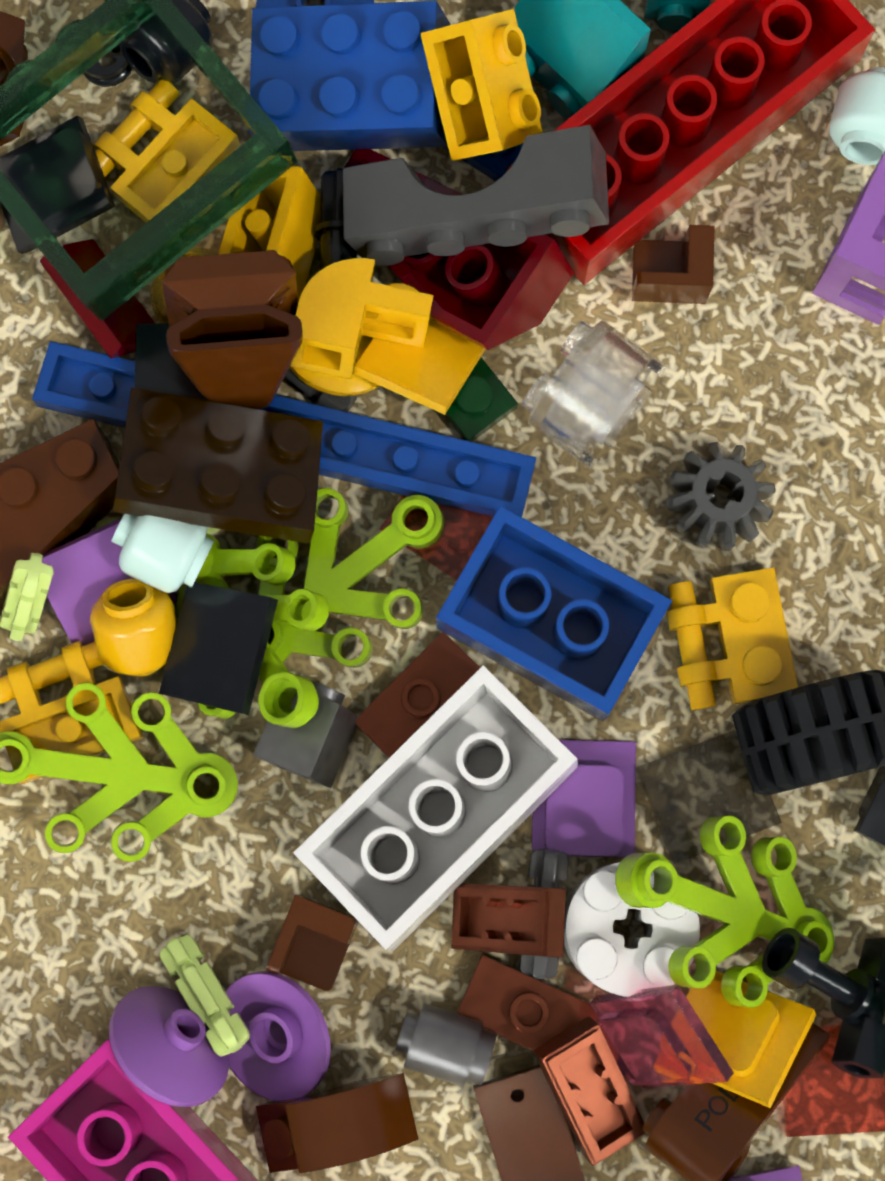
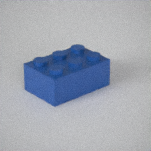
(347, 75)
(552, 613)

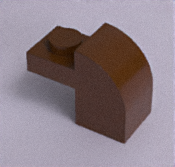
(337, 1125)

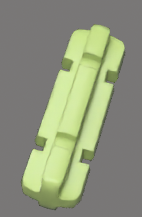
(26, 596)
(204, 995)

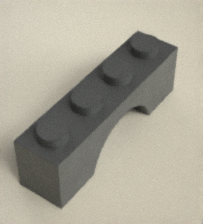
(549, 189)

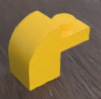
(345, 304)

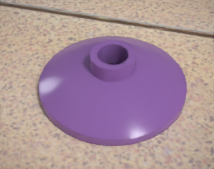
(287, 1037)
(165, 1048)

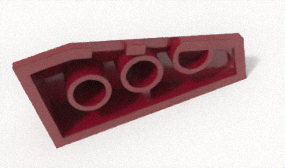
(487, 288)

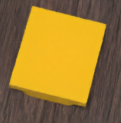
(423, 374)
(754, 1041)

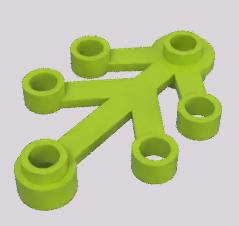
(336, 581)
(278, 683)
(126, 775)
(739, 911)

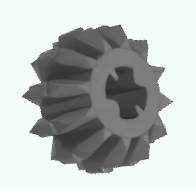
(704, 477)

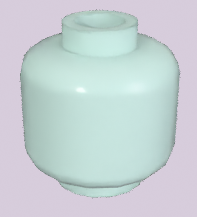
(860, 117)
(161, 550)

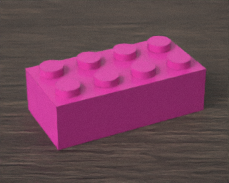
(113, 1131)

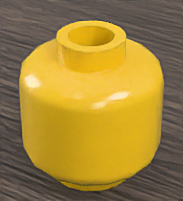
(133, 627)

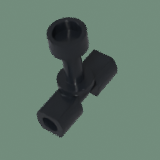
(855, 996)

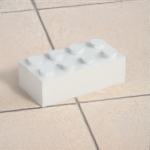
(437, 809)

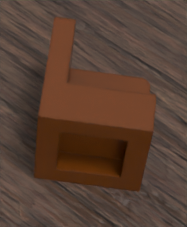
(675, 268)
(312, 943)

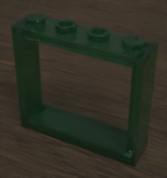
(188, 216)

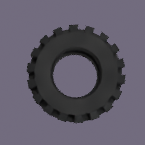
(813, 732)

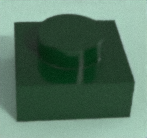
(480, 403)

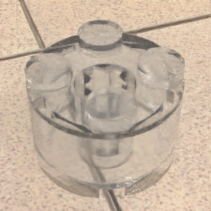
(593, 391)

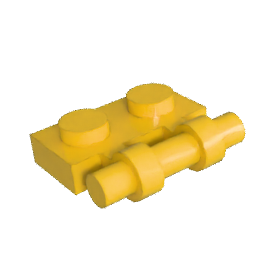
(174, 160)
(750, 634)
(50, 724)

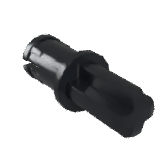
(331, 229)

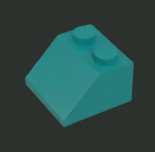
(579, 47)

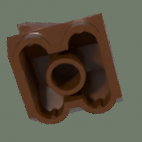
(233, 324)

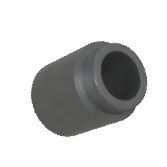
(446, 1045)

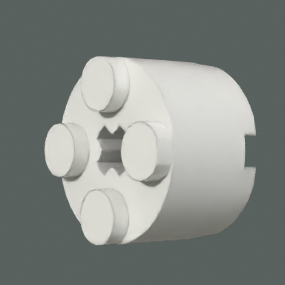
(602, 954)

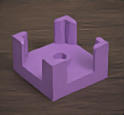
(860, 255)

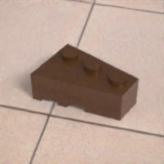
(54, 494)

